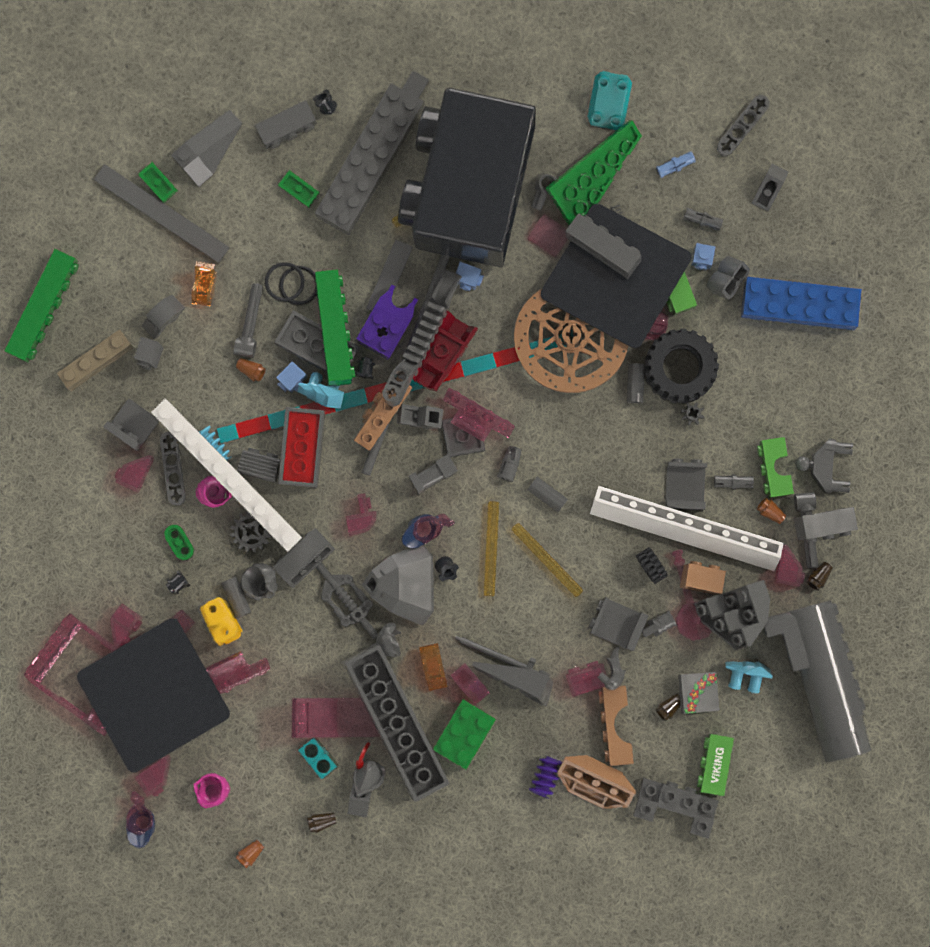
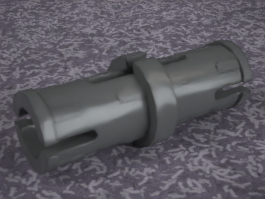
(703, 219)
(734, 481)

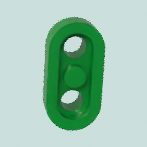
(180, 542)

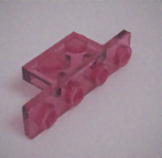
(475, 418)
(235, 671)

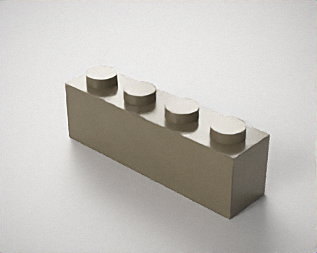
(95, 360)

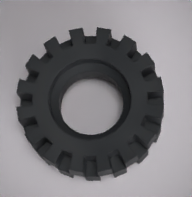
(651, 565)

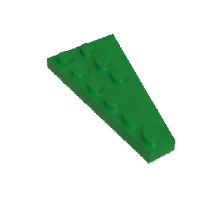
(592, 175)

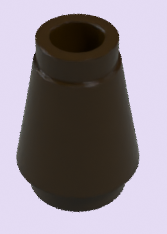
(819, 576)
(669, 707)
(319, 822)

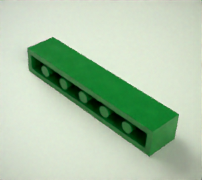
(42, 305)
(333, 328)

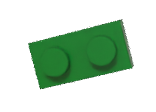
(158, 182)
(299, 189)

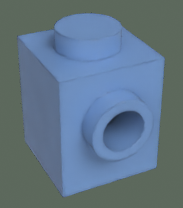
(703, 256)
(470, 276)
(291, 377)

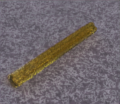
(491, 548)
(547, 560)

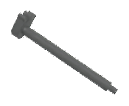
(496, 655)

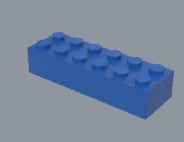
(801, 303)

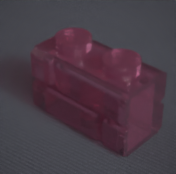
(586, 679)

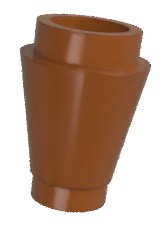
(251, 369)
(771, 511)
(250, 853)

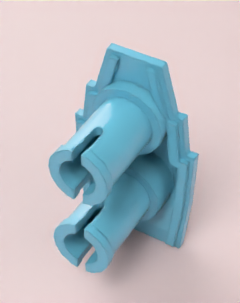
(321, 393)
(755, 669)

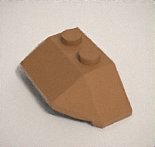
(596, 782)

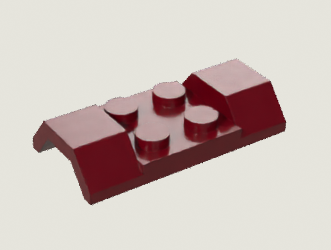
(444, 352)

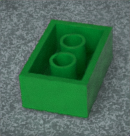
(464, 734)

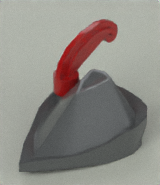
(367, 774)

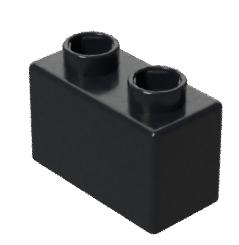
(471, 176)

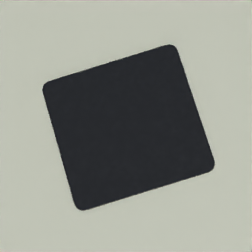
(607, 298)
(153, 695)

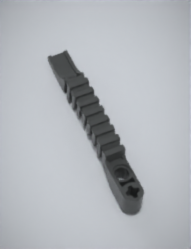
(425, 335)

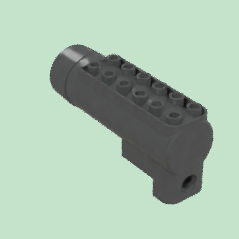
(819, 652)

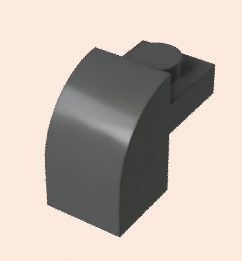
(161, 315)
(420, 417)

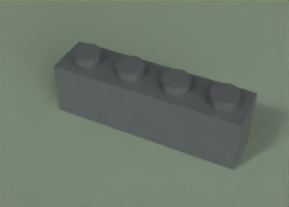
(603, 245)

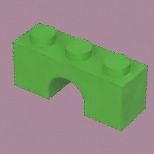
(776, 484)

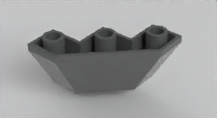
(404, 584)
(736, 614)

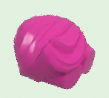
(212, 492)
(212, 790)

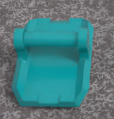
(609, 100)

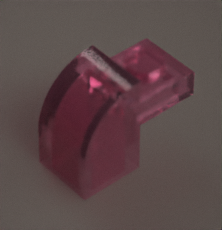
(363, 522)

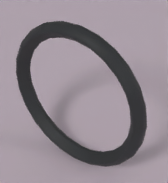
(267, 281)
(282, 289)

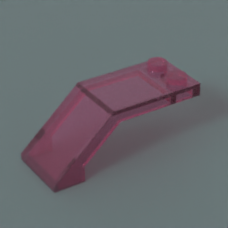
(331, 718)

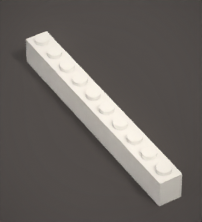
(226, 475)
(686, 528)

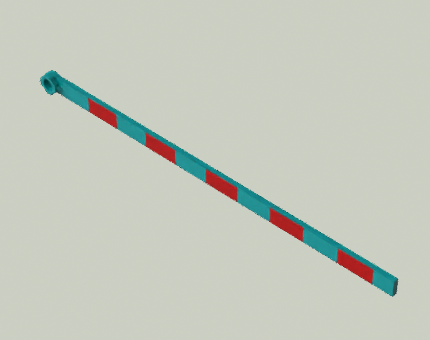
(367, 394)

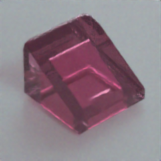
(185, 621)

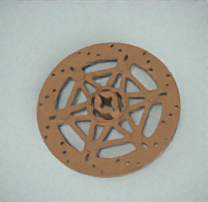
(569, 370)

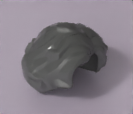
(259, 581)

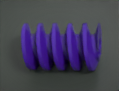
(545, 777)

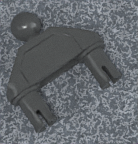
(822, 466)

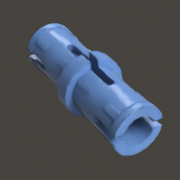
(676, 164)

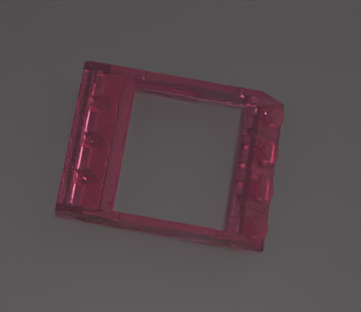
(48, 656)

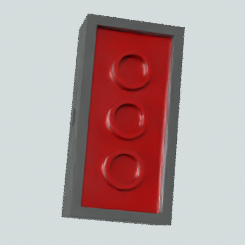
(301, 447)

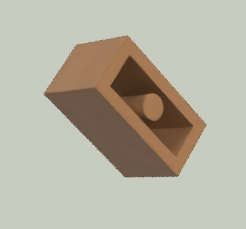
(702, 578)

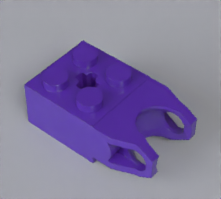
(387, 317)

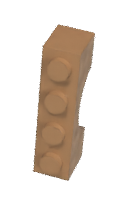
(618, 751)

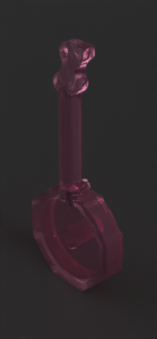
(687, 619)

